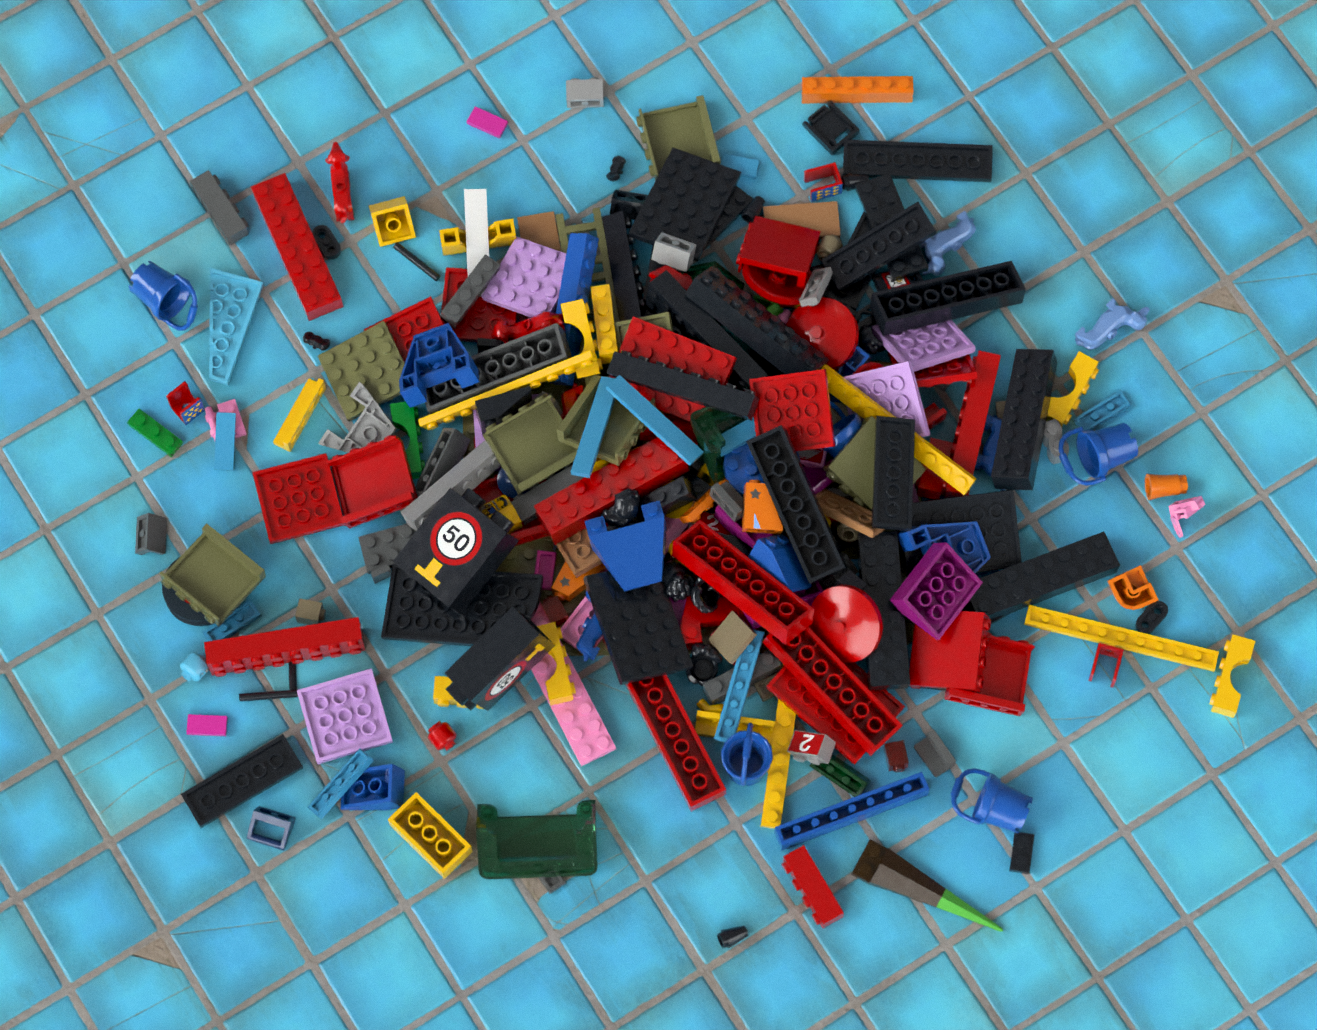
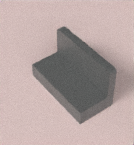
(728, 499)
(151, 534)
(935, 754)

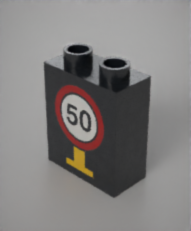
(457, 548)
(497, 661)

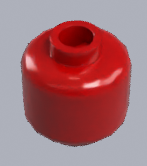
(442, 736)

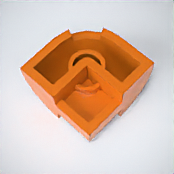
(1132, 589)

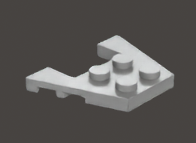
(371, 425)

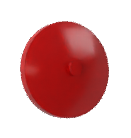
(773, 285)
(828, 328)
(847, 622)

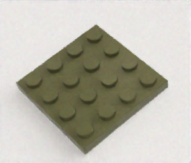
(367, 359)

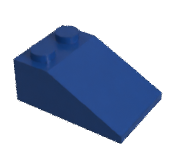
(780, 560)
(376, 789)

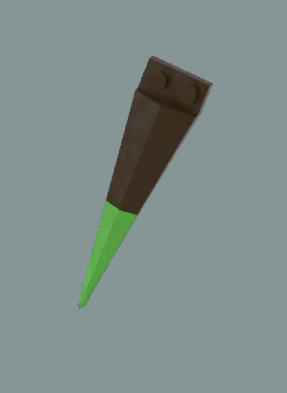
(890, 872)

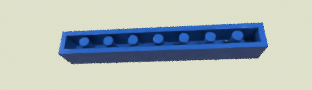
(576, 286)
(851, 811)

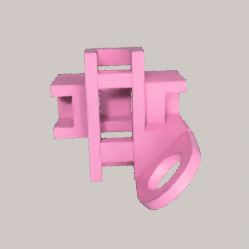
(1184, 509)

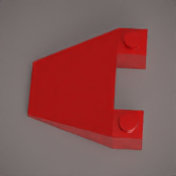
(694, 619)

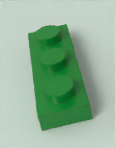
(155, 432)

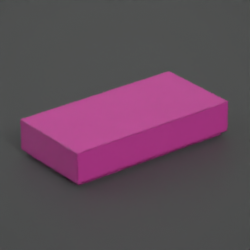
(487, 122)
(546, 566)
(207, 725)

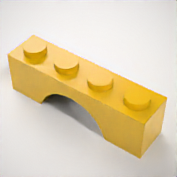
(500, 234)
(576, 314)
(604, 322)
(1081, 371)
(558, 686)
(1227, 698)

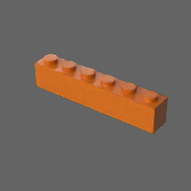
(857, 89)

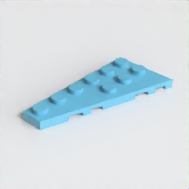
(231, 311)

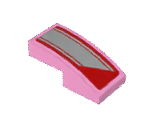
(813, 458)

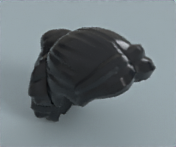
(868, 341)
(624, 509)
(677, 580)
(704, 596)
(705, 663)

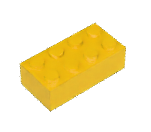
(430, 835)

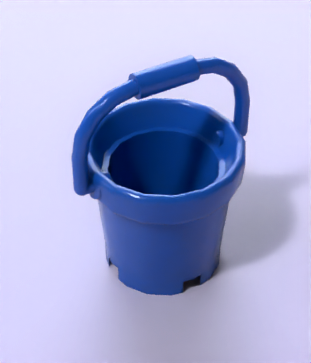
(164, 293)
(843, 430)
(1100, 451)
(746, 756)
(996, 804)

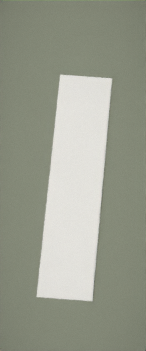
(476, 227)

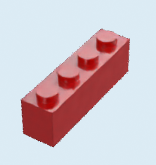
(812, 886)

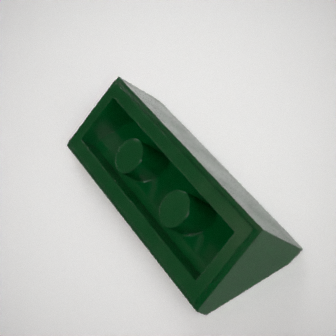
(843, 775)

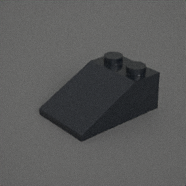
(496, 407)

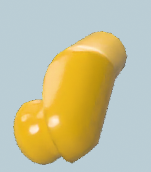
(704, 706)

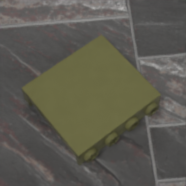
(678, 127)
(620, 432)
(529, 444)
(855, 465)
(213, 576)

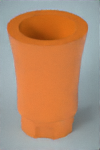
(1165, 485)

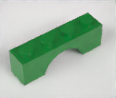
(404, 420)

